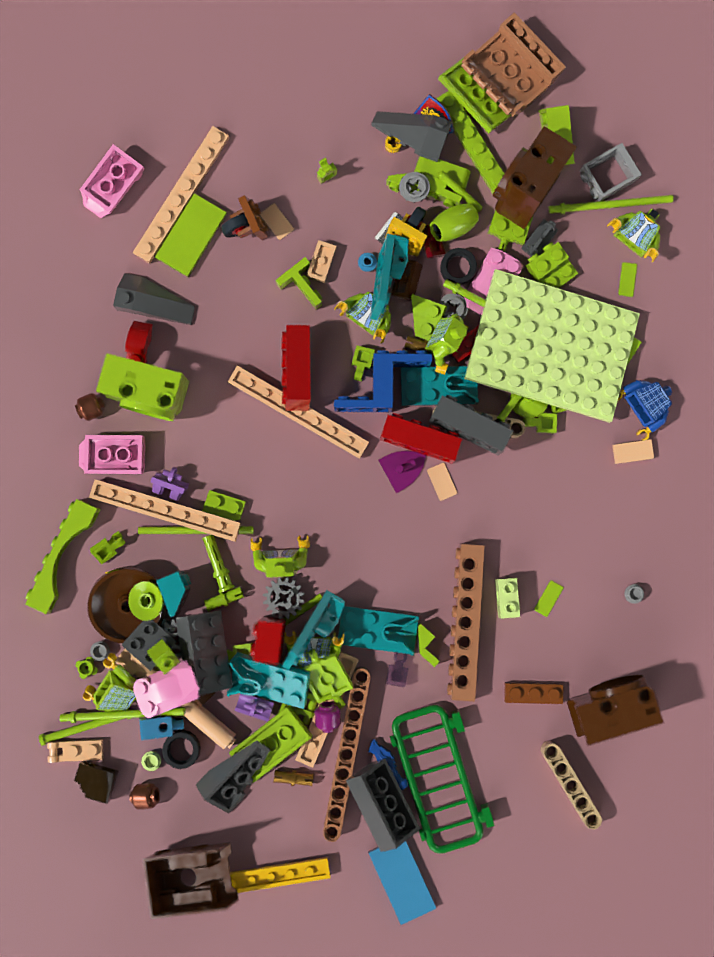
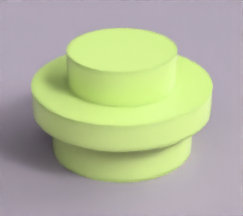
(151, 760)

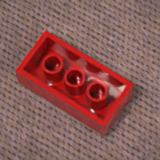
(296, 367)
(421, 439)
(269, 640)

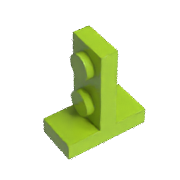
(302, 282)

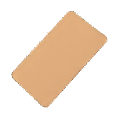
(276, 221)
(442, 481)

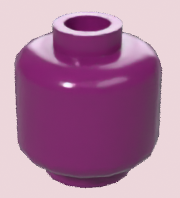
(327, 717)

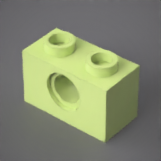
(507, 598)

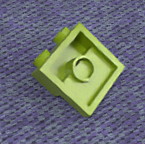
(551, 266)

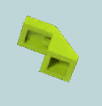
(424, 639)

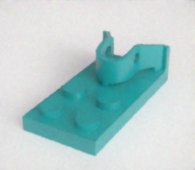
(388, 267)
(425, 387)
(321, 621)
(378, 630)
(269, 681)

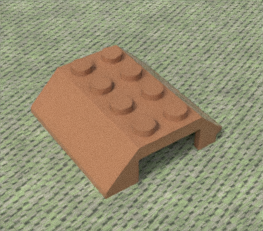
(513, 66)

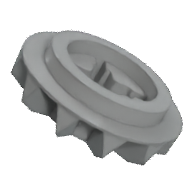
(411, 179)
(454, 299)

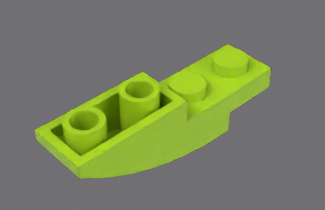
(437, 189)

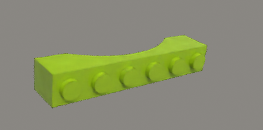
(45, 591)

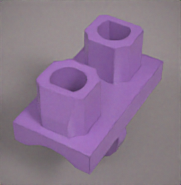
(169, 480)
(254, 706)

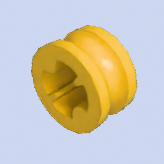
(389, 148)

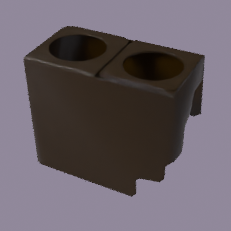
(96, 781)

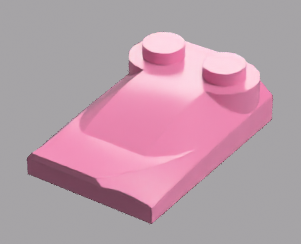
(110, 181)
(494, 260)
(112, 454)
(165, 692)

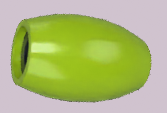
(454, 222)

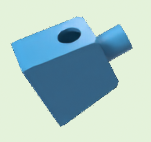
(150, 727)

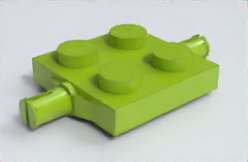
(507, 231)
(327, 678)

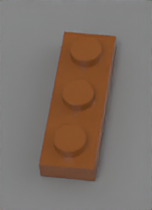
(533, 693)

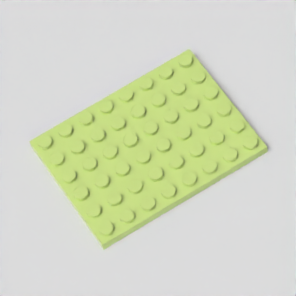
(552, 346)

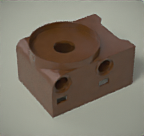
(530, 168)
(614, 709)
(209, 893)

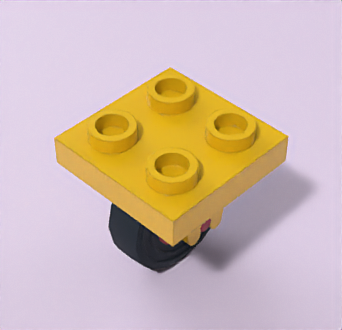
(410, 228)

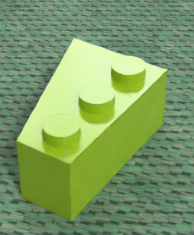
(558, 121)

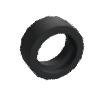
(463, 253)
(176, 763)

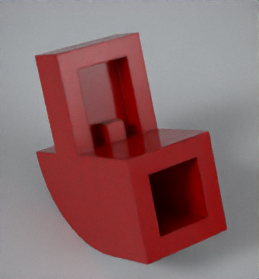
(138, 340)

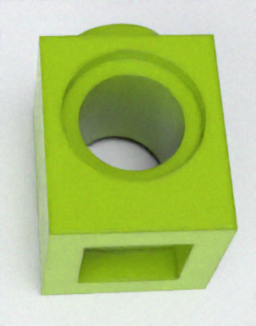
(163, 656)

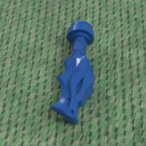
(383, 753)

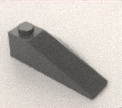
(421, 132)
(148, 299)
(226, 782)

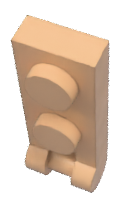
(76, 750)

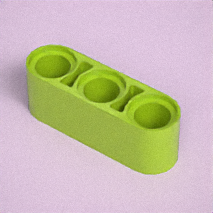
(432, 168)

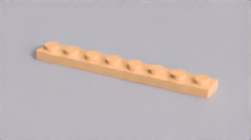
(181, 194)
(309, 419)
(165, 510)

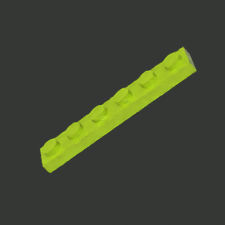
(472, 141)

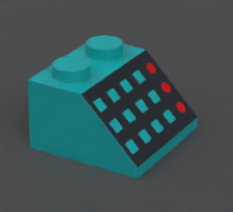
(174, 591)

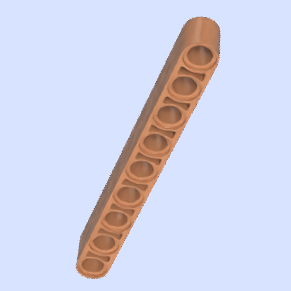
(347, 763)

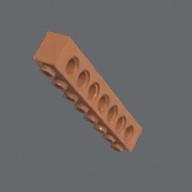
(467, 691)

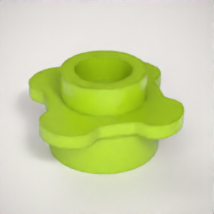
(83, 673)

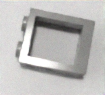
(624, 161)

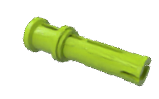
(220, 572)

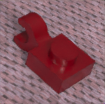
(432, 247)

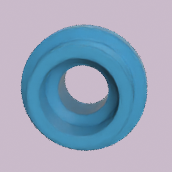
(367, 268)

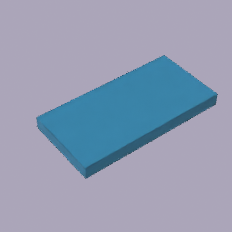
(402, 882)

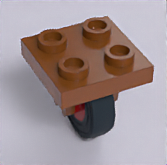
(246, 221)

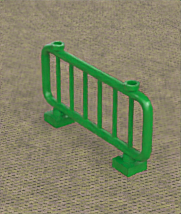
(477, 817)

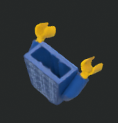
(649, 403)

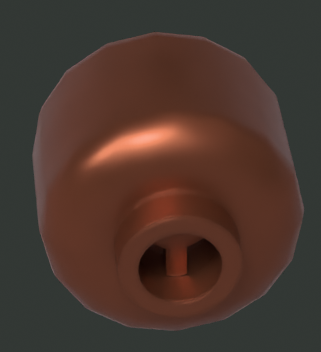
(89, 406)
(144, 796)

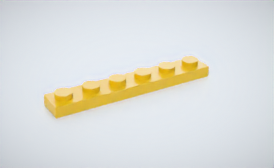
(280, 875)

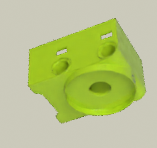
(143, 387)

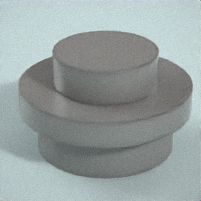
(634, 593)
(100, 651)

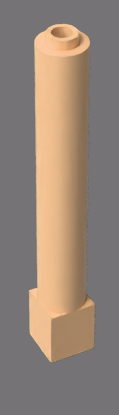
(193, 712)

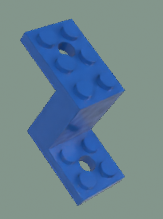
(383, 381)

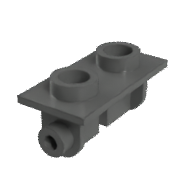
(540, 238)

